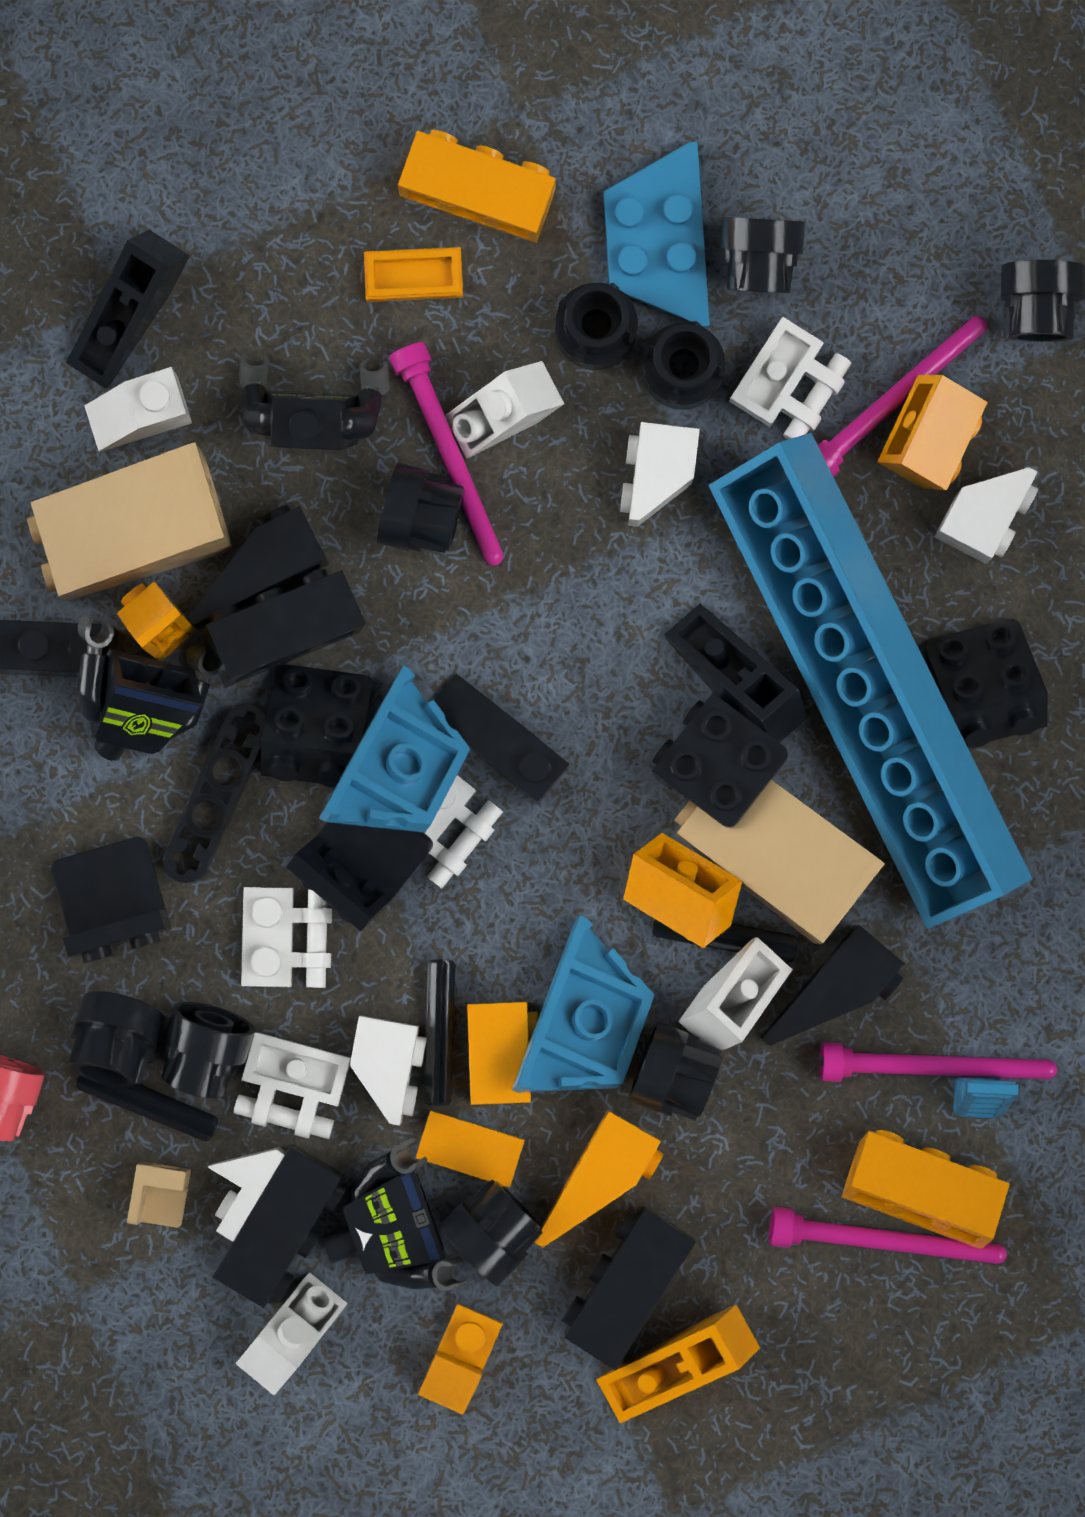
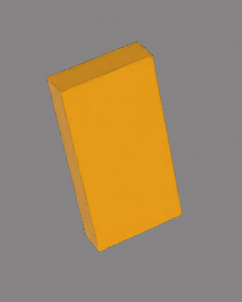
(413, 274)
(470, 1148)

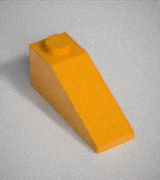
(154, 620)
(606, 1170)
(680, 1364)

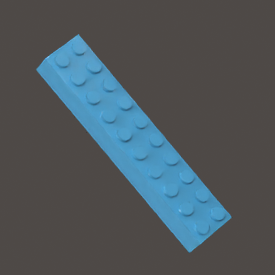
(869, 681)

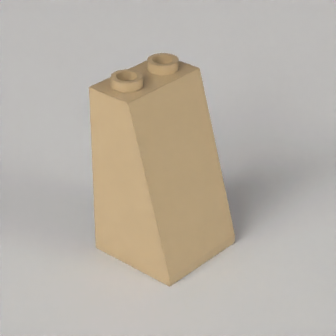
(130, 524)
(786, 859)

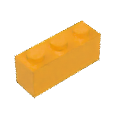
(477, 184)
(926, 1188)

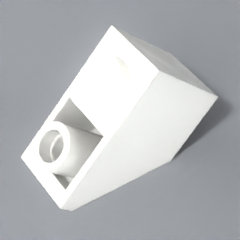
(504, 408)
(663, 468)
(983, 512)
(384, 1062)
(291, 1334)

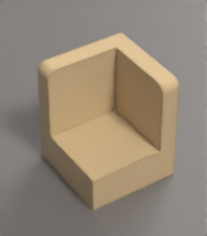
(158, 1194)

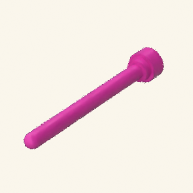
(413, 365)
(897, 395)
(842, 1062)
(791, 1228)

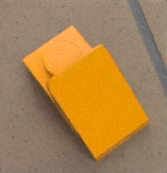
(460, 1358)

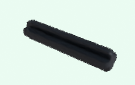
(736, 937)
(439, 1032)
(155, 1107)

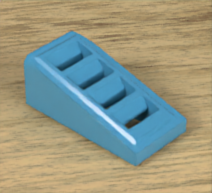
(983, 1096)

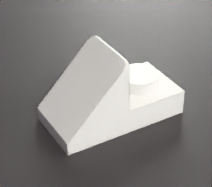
(252, 1175)

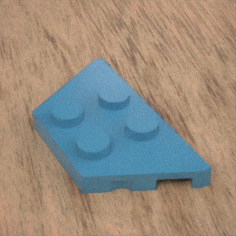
(659, 236)
(399, 765)
(586, 1020)

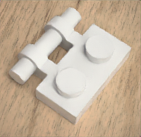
(776, 373)
(477, 828)
(269, 938)
(297, 1071)

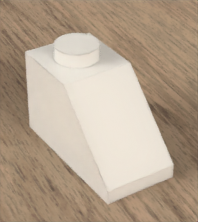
(138, 409)
(736, 996)

